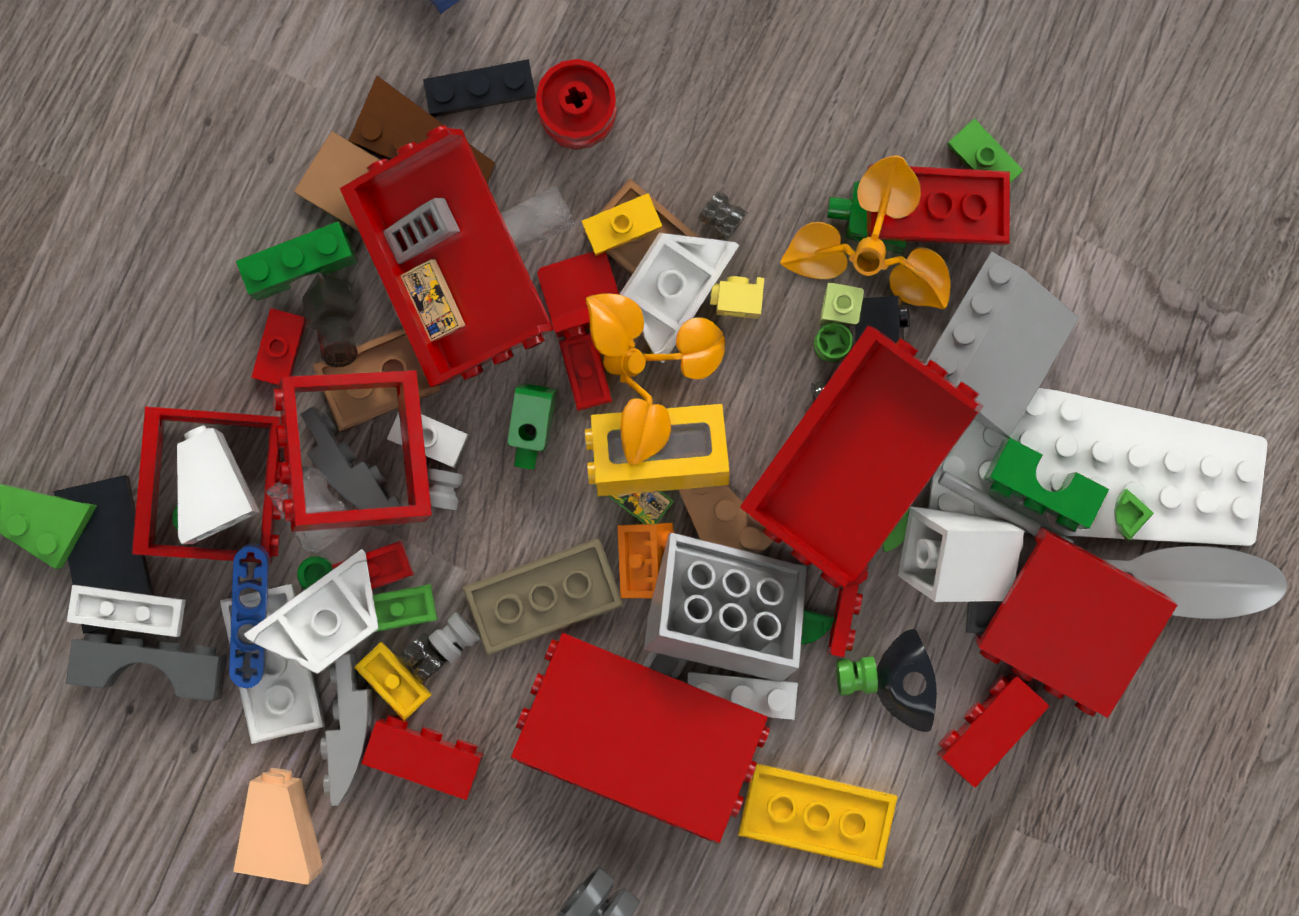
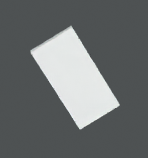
(287, 694)

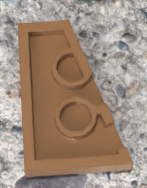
(721, 521)

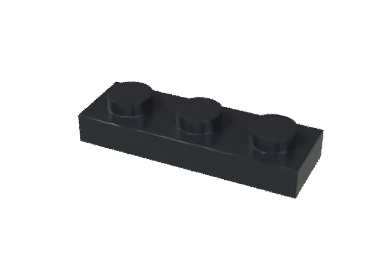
(479, 88)

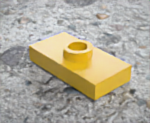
(622, 224)
(393, 681)

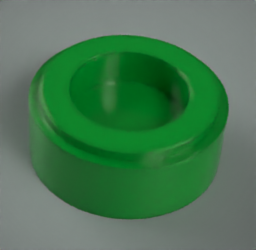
(312, 570)

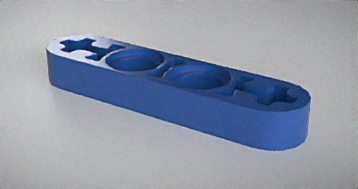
(245, 615)

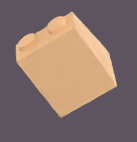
(278, 831)

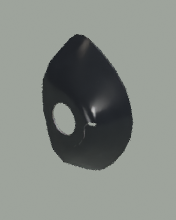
(903, 657)

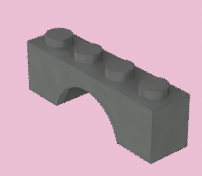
(192, 673)

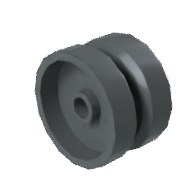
(590, 898)

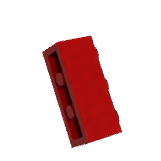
(991, 728)
(423, 757)

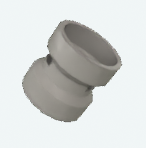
(442, 488)
(454, 638)

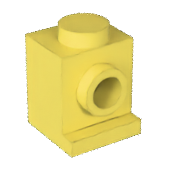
(738, 297)

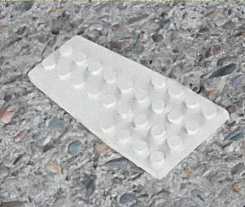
(1190, 474)

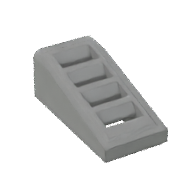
(443, 218)

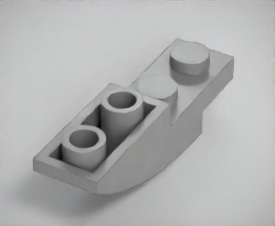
(346, 745)

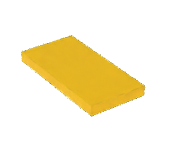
(818, 815)

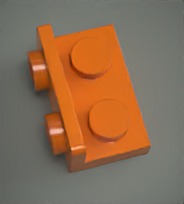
(640, 557)

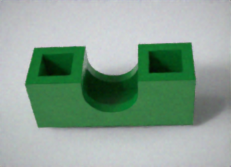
(311, 253)
(1015, 473)

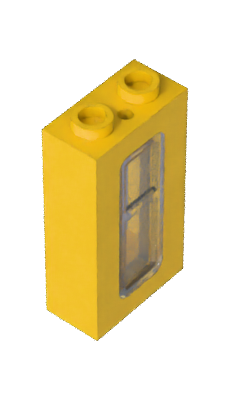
(690, 459)

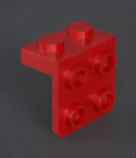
(567, 287)

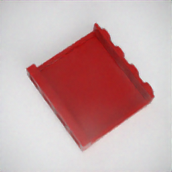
(1076, 624)

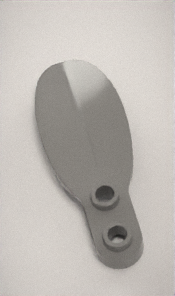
(1209, 580)

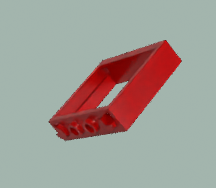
(412, 442)
(150, 478)

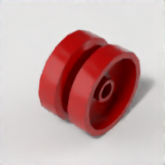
(572, 83)

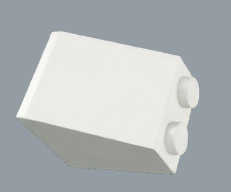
(209, 486)
(960, 555)

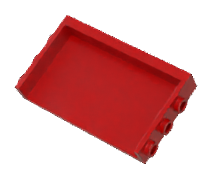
(477, 262)
(861, 456)
(639, 738)

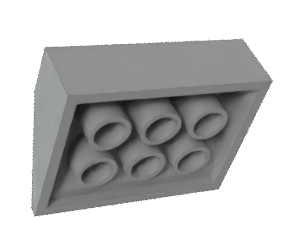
(1003, 341)
(727, 608)

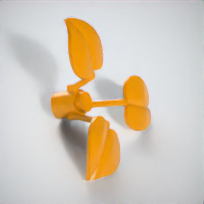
(888, 189)
(613, 326)

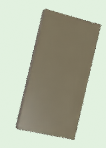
(543, 596)

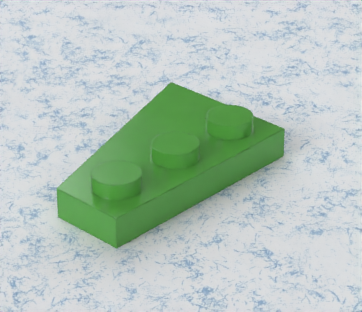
(42, 523)

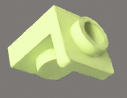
(841, 304)

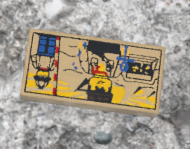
(433, 300)

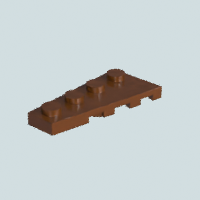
(394, 120)

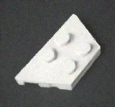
(674, 284)
(323, 619)

